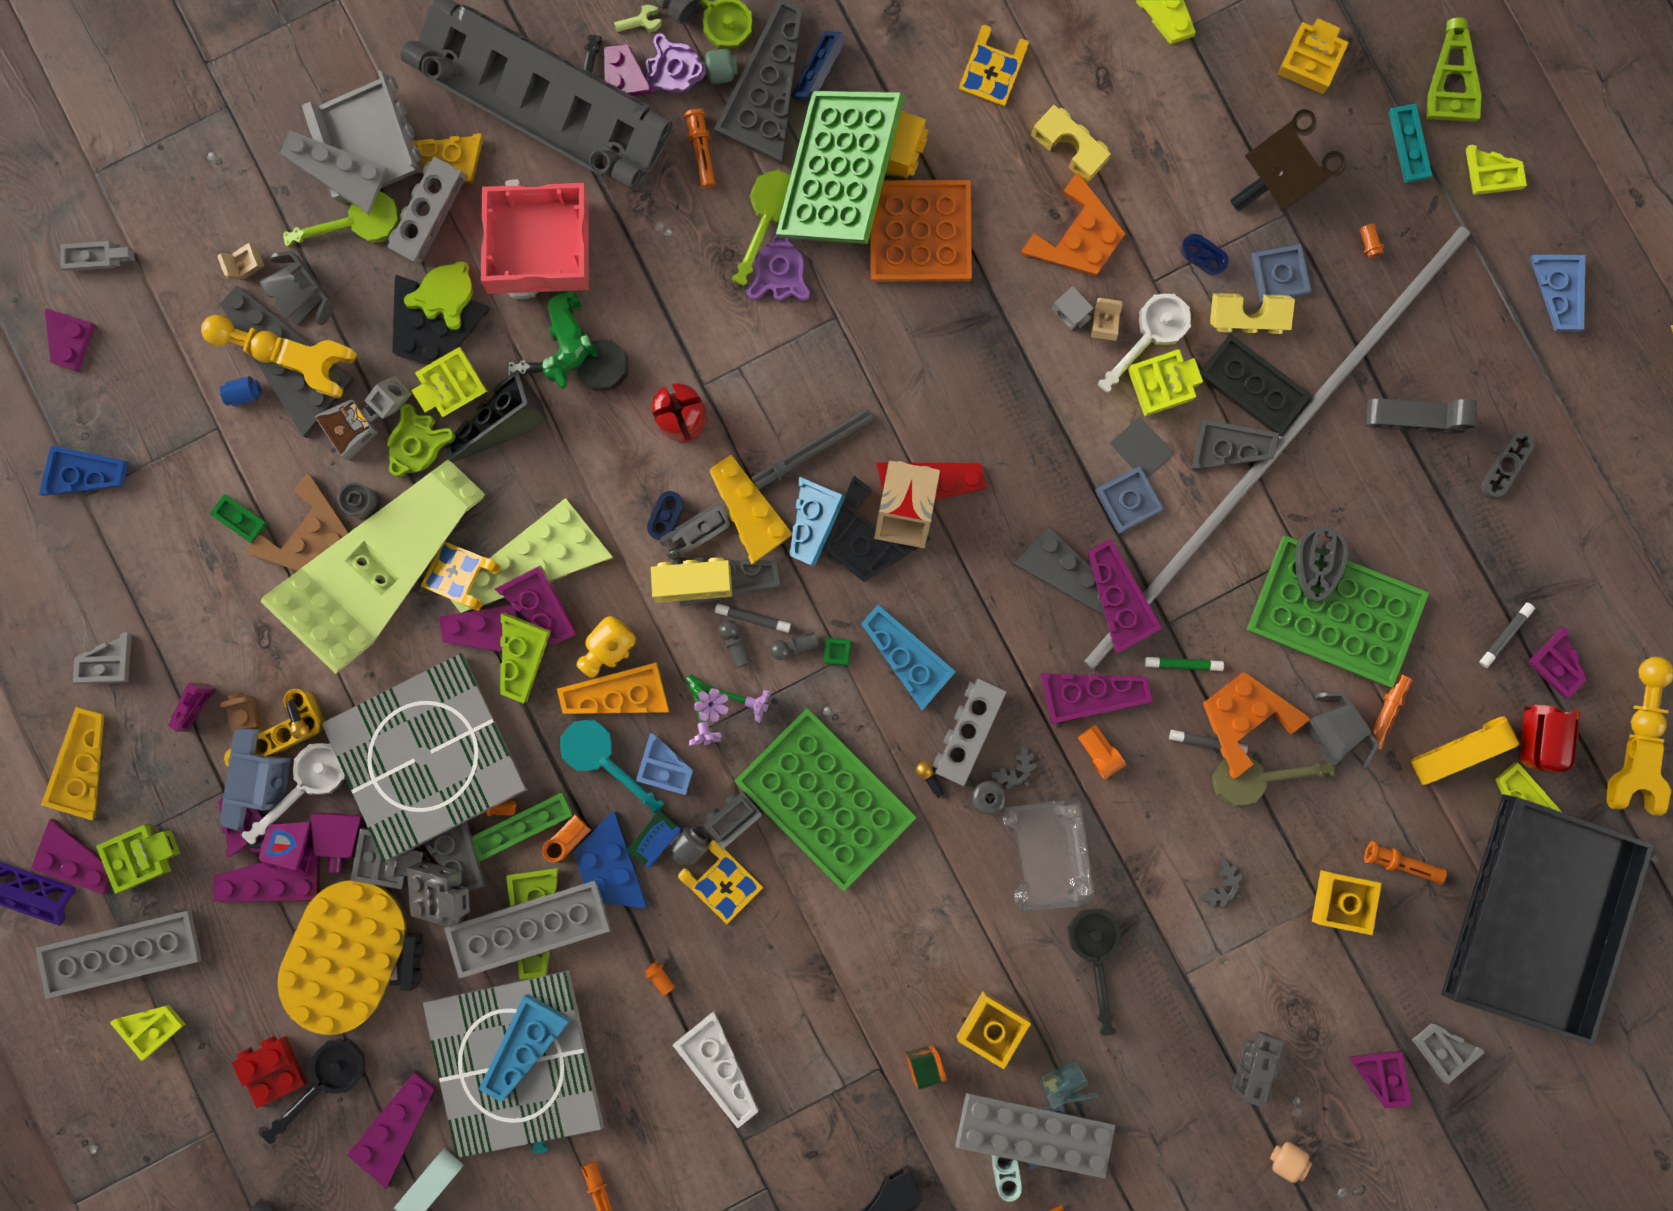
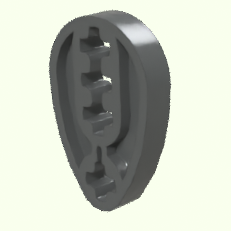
(1306, 556)

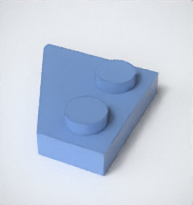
(663, 767)

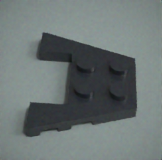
(424, 338)
(854, 542)

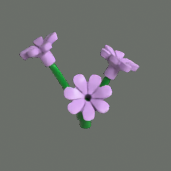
(710, 702)

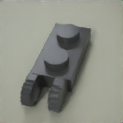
(697, 530)

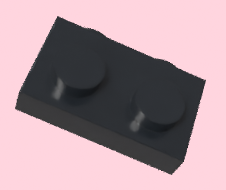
(408, 967)

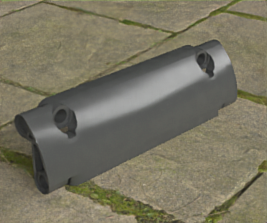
(538, 92)

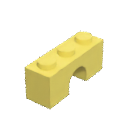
(1058, 127)
(1274, 314)

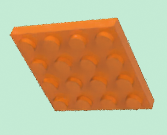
(922, 232)

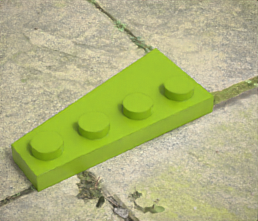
(527, 887)

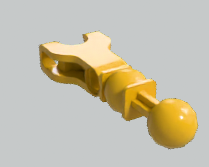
(268, 348)
(1645, 749)

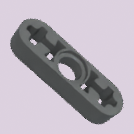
(1510, 446)

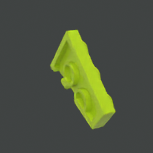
(521, 656)

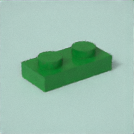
(238, 518)

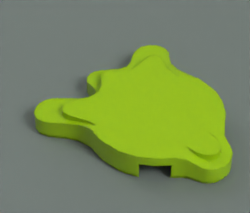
(443, 292)
(414, 443)

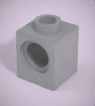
(1072, 309)
(388, 397)

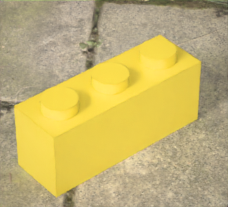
(691, 580)

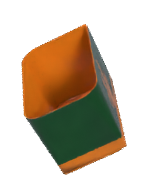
(925, 1067)

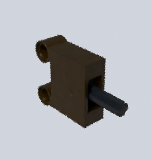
(1287, 166)

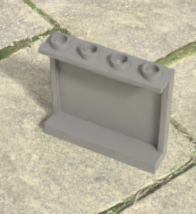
(369, 125)

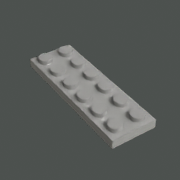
(527, 929)
(118, 954)
(1035, 1135)

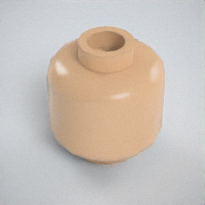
(1290, 1162)

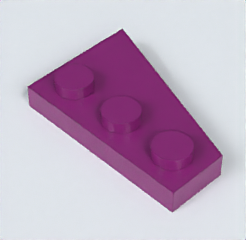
(539, 603)
(475, 628)
(69, 860)

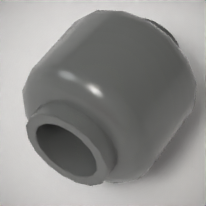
(981, 791)
(689, 845)

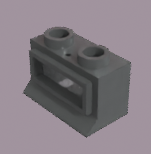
(732, 819)

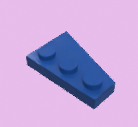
(80, 471)

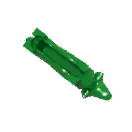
(573, 343)

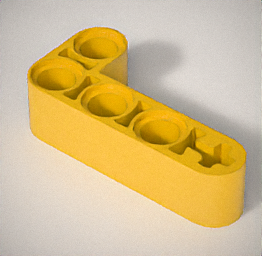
(274, 735)
(1465, 751)

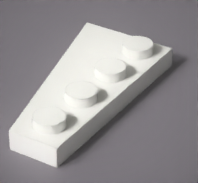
(714, 1064)

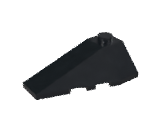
(507, 415)

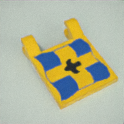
(992, 71)
(455, 572)
(724, 886)

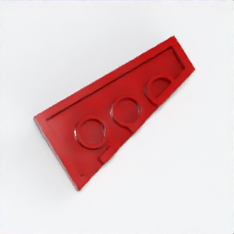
(953, 478)

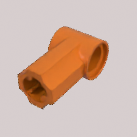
(1104, 757)
(567, 838)

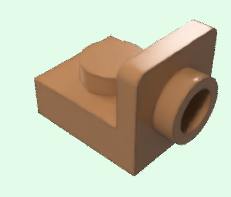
(241, 711)

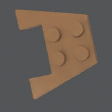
(312, 537)

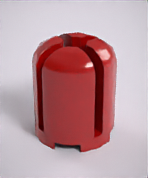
(666, 407)
(1549, 738)

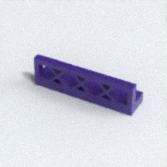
(32, 902)

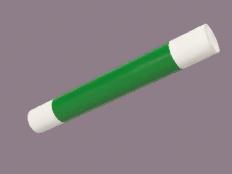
(1192, 664)

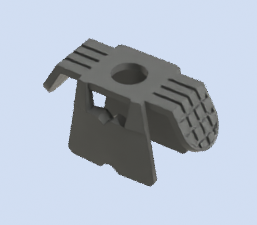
(297, 294)
(1341, 729)

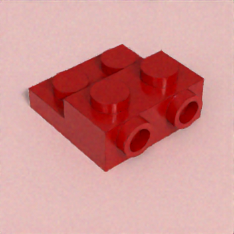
(269, 1070)

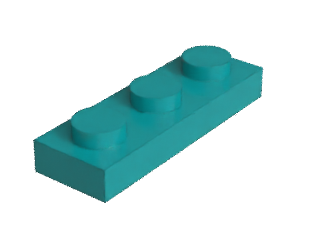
(1410, 143)

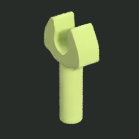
(641, 20)

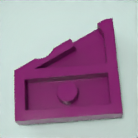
(190, 705)
(1385, 1077)

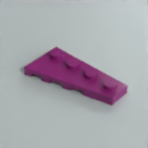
(1123, 603)
(1085, 695)
(266, 884)
(387, 1138)

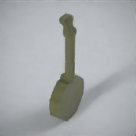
(1251, 784)

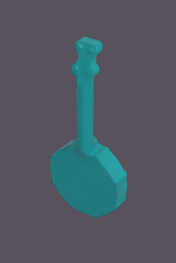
(588, 746)

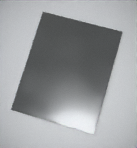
(1141, 447)

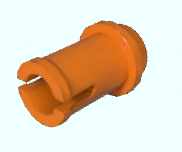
(1371, 241)
(659, 978)

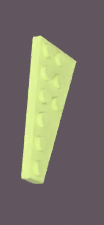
(555, 541)

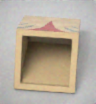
(907, 504)

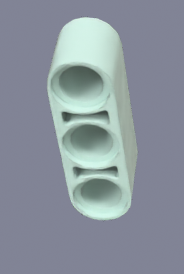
(1005, 1173)
(430, 1183)

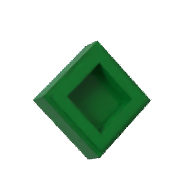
(837, 651)

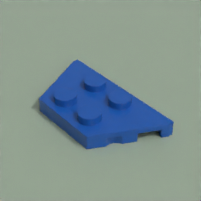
(605, 859)

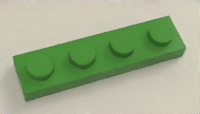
(522, 826)

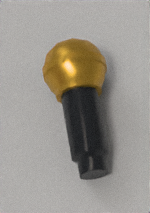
(298, 727)
(925, 771)

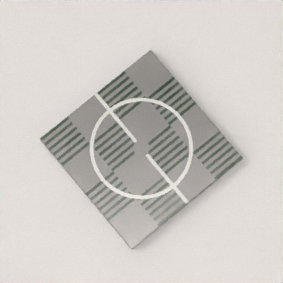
(423, 757)
(551, 1099)

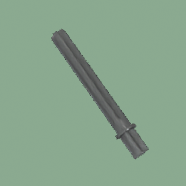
(813, 448)

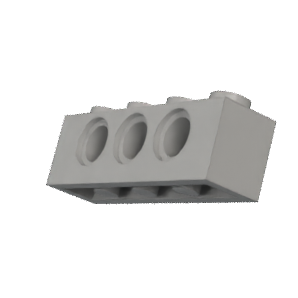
(439, 203)
(992, 699)

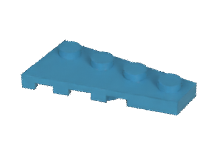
(910, 659)
(525, 1041)

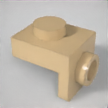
(242, 262)
(1106, 319)

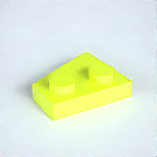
(1494, 172)
(148, 1029)

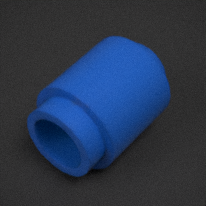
(240, 391)

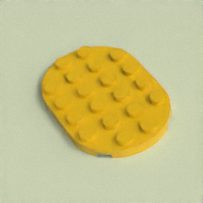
(342, 957)

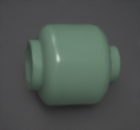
(720, 66)

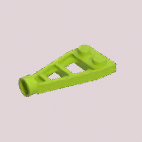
(1454, 105)

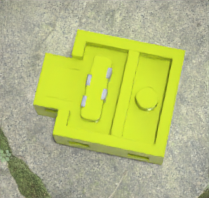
(1164, 381)
(448, 383)

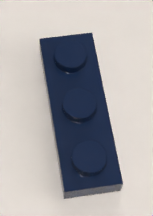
(819, 65)

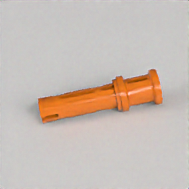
(698, 136)
(1394, 860)

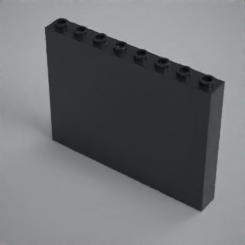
(1547, 919)

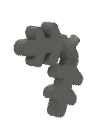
(1025, 768)
(1232, 881)

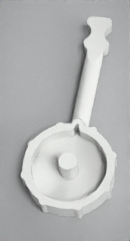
(1161, 321)
(315, 772)

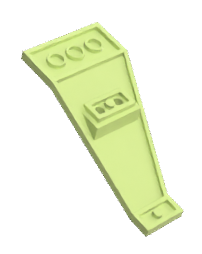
(337, 602)

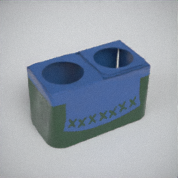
(654, 838)

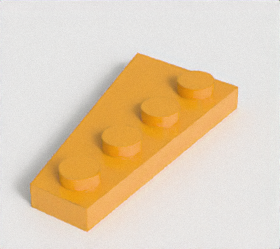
(623, 692)

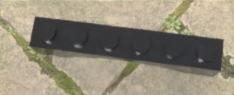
(896, 1193)

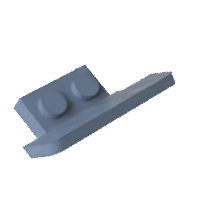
(252, 779)

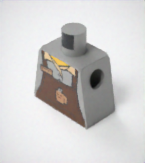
(348, 427)

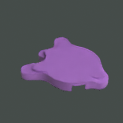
(674, 67)
(779, 270)

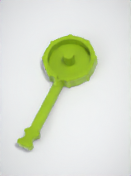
(727, 23)
(767, 201)
(372, 227)

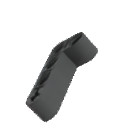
(1422, 416)

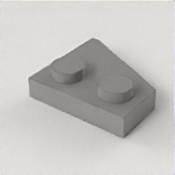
(105, 663)
(1446, 1052)

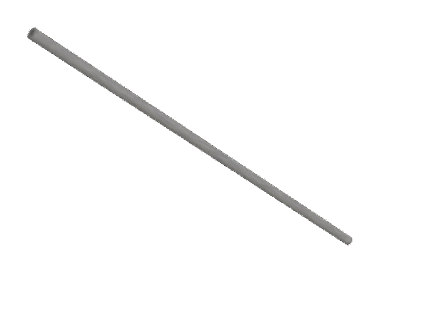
(1292, 430)

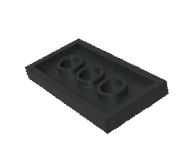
(1254, 384)

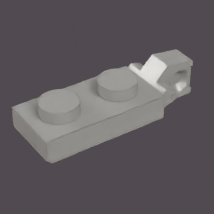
(93, 255)

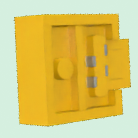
(1314, 55)

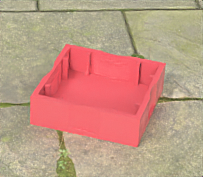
(535, 238)

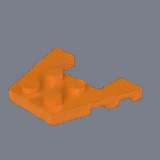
(1088, 239)
(1240, 709)

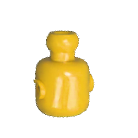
(606, 646)

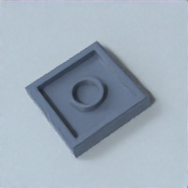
(1281, 272)
(1129, 499)

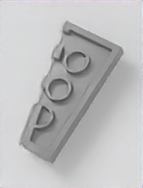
(345, 173)

